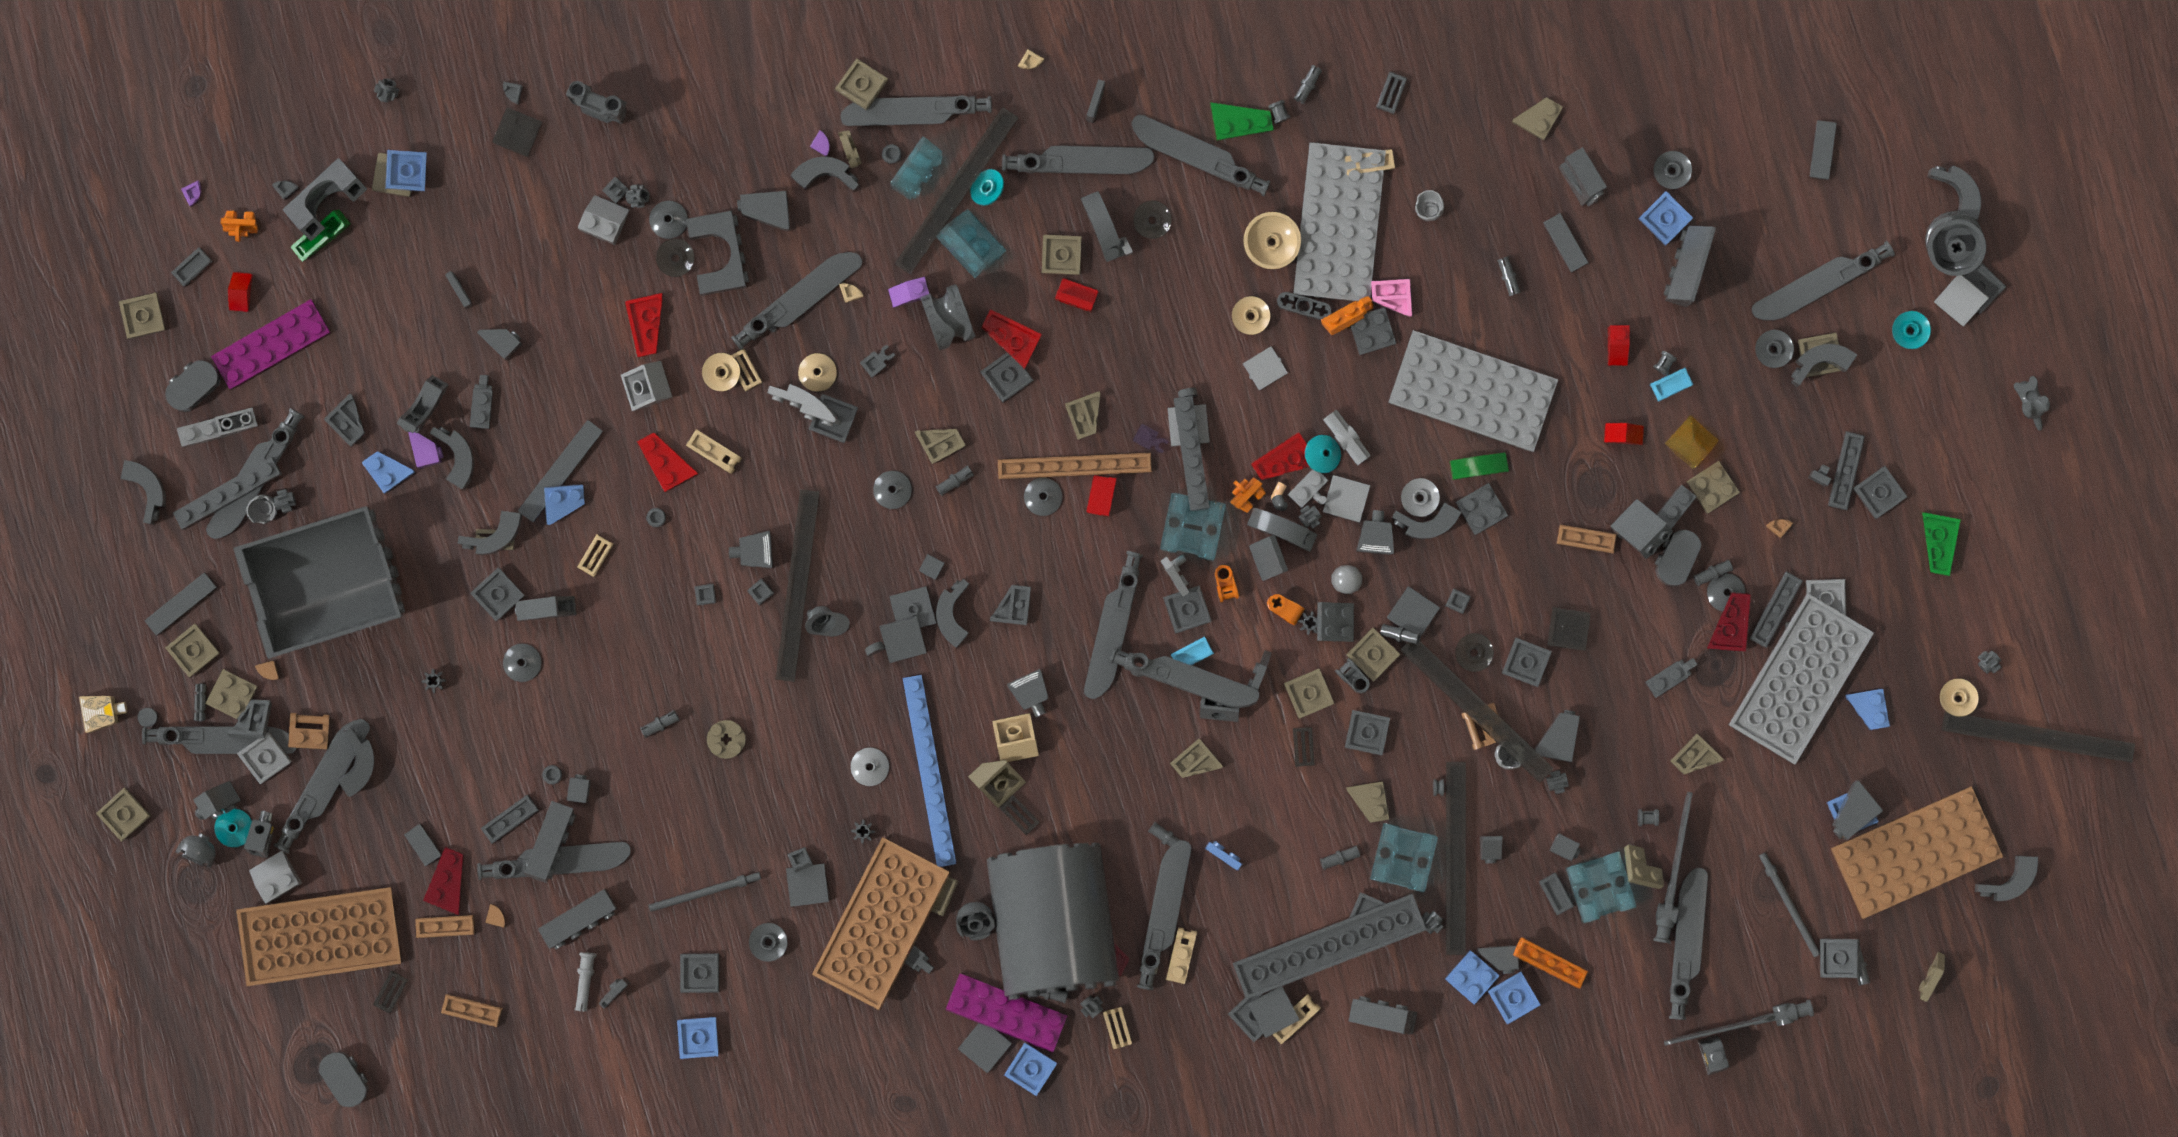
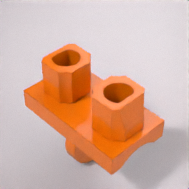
(239, 227)
(1244, 491)

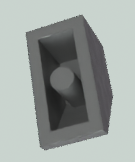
(502, 341)
(1490, 848)
(1501, 957)

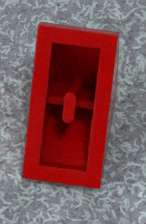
(239, 291)
(1623, 433)

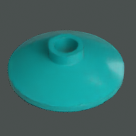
(987, 187)
(1920, 327)
(1315, 457)
(239, 836)

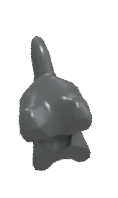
(2032, 402)

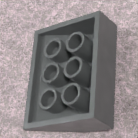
(1689, 265)

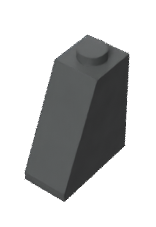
(766, 208)
(545, 608)
(1560, 737)
(1855, 811)

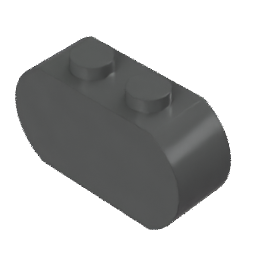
(192, 385)
(1677, 557)
(344, 1079)

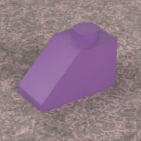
(908, 292)
(425, 451)

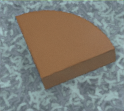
(1779, 526)
(268, 670)
(495, 916)

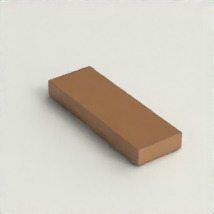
(1586, 539)
(445, 926)
(471, 1010)

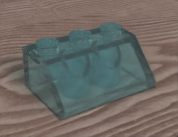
(917, 169)
(971, 243)

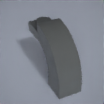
(822, 166)
(1964, 185)
(1102, 226)
(1827, 353)
(424, 405)
(464, 458)
(152, 485)
(1282, 528)
(1426, 530)
(499, 540)
(944, 613)
(363, 767)
(2022, 878)

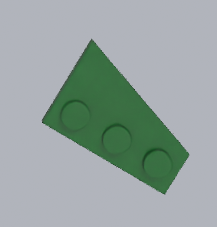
(1239, 121)
(1941, 540)

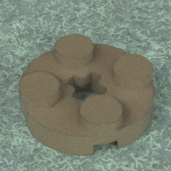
(849, 148)
(717, 732)

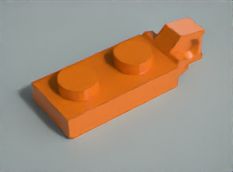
(1347, 315)

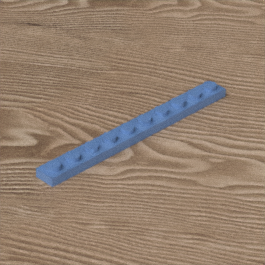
(929, 771)

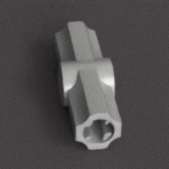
(1346, 437)

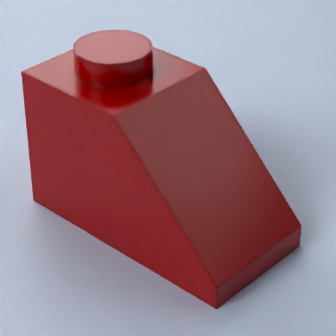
(1618, 345)

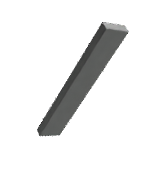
(561, 469)

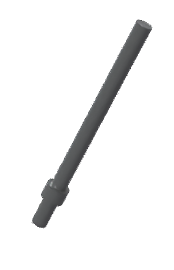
(1772, 871)
(741, 881)

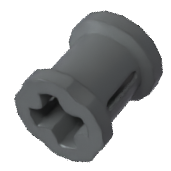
(1279, 111)
(1665, 363)
(1648, 817)

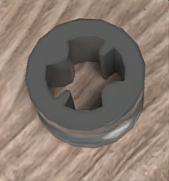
(1438, 787)

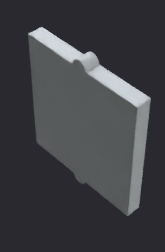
(1265, 368)

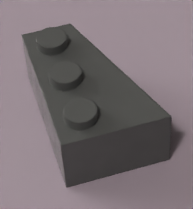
(1382, 1015)

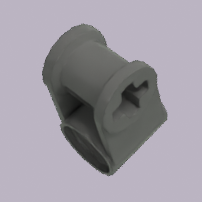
(1352, 676)

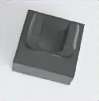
(615, 190)
(1820, 476)

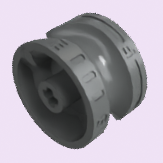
(1968, 238)
(947, 317)

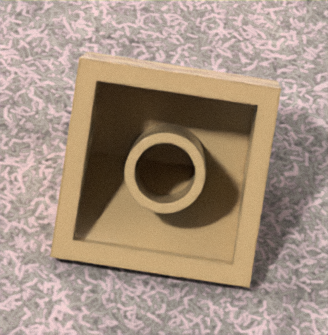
(1015, 738)

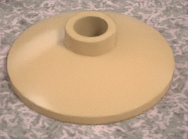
(1251, 305)
(711, 372)
(817, 382)
(1962, 689)

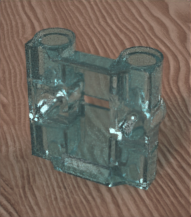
(1188, 539)
(1408, 844)
(1597, 873)

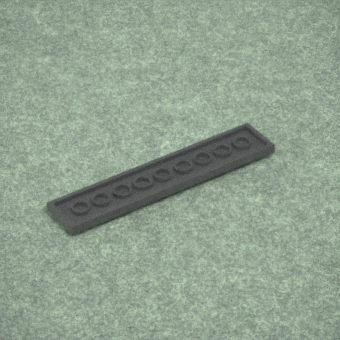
(1329, 946)

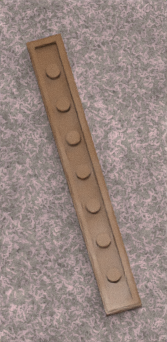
(1074, 466)

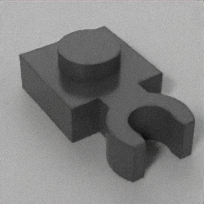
(875, 363)

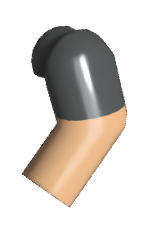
(1277, 498)

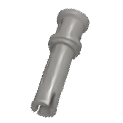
(585, 972)

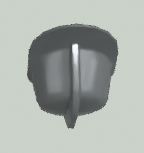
(825, 622)

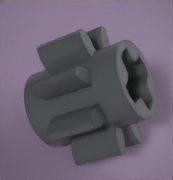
(386, 90)
(637, 196)
(284, 501)
(1310, 517)
(1305, 626)
(1989, 662)
(428, 682)
(1557, 782)
(866, 827)
(1432, 922)
(1091, 1006)

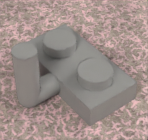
(1309, 488)
(1173, 569)

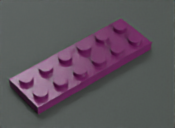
(270, 344)
(1013, 1017)

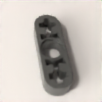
(1288, 307)

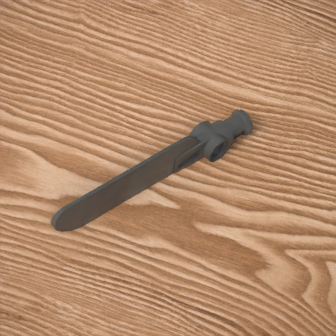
(912, 110)
(1195, 153)
(1083, 160)
(1817, 284)
(802, 296)
(232, 515)
(1111, 630)
(1188, 678)
(210, 739)
(322, 783)
(573, 860)
(1165, 908)
(1667, 913)
(1688, 938)
(1782, 1014)

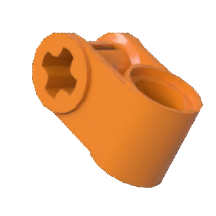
(1225, 585)
(1288, 610)

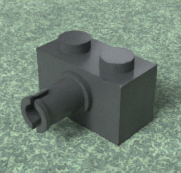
(216, 800)

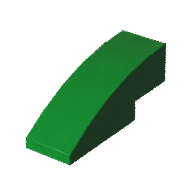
(334, 225)
(1478, 466)

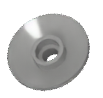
(1427, 490)
(879, 762)

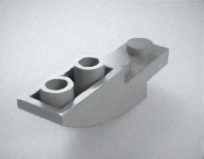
(809, 404)
(217, 427)

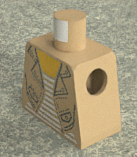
(100, 712)

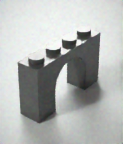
(1583, 177)
(304, 207)
(732, 275)

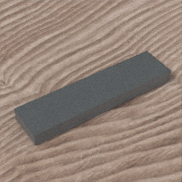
(1846, 470)
(180, 604)
(1775, 609)

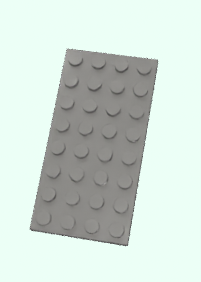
(1339, 223)
(1473, 391)
(1801, 678)

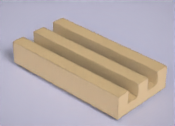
(752, 384)
(601, 560)
(1121, 1044)

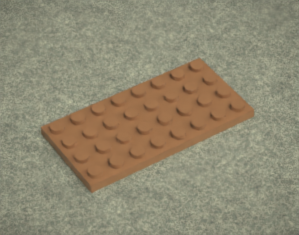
(1916, 852)
(881, 923)
(318, 936)

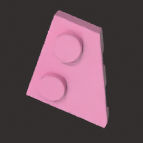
(1393, 295)

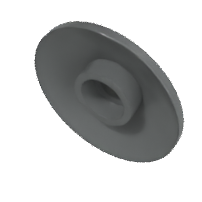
(1674, 160)
(668, 229)
(1783, 345)
(899, 497)
(1046, 506)
(1716, 589)
(529, 669)
(760, 949)

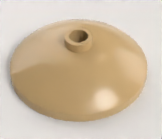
(1277, 227)

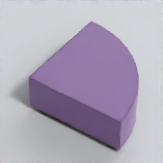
(821, 144)
(192, 192)

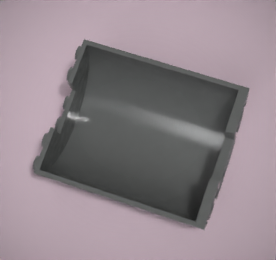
(320, 581)
(1052, 919)

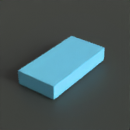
(1671, 384)
(1194, 652)

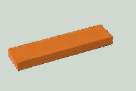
(1550, 963)

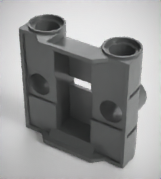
(596, 105)

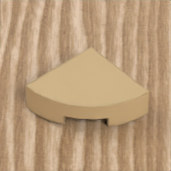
(1030, 60)
(850, 292)

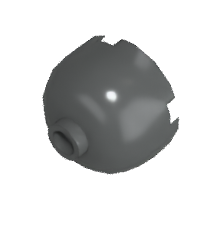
(197, 849)
(975, 921)

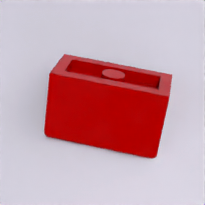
(1076, 295)
(1101, 495)

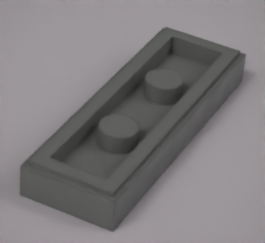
(1822, 150)
(1565, 242)
(509, 819)

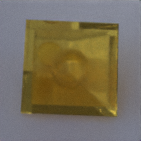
(1691, 442)

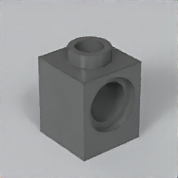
(579, 789)
(1565, 847)

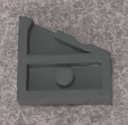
(346, 421)
(1014, 606)
(1259, 670)
(253, 721)
(616, 988)

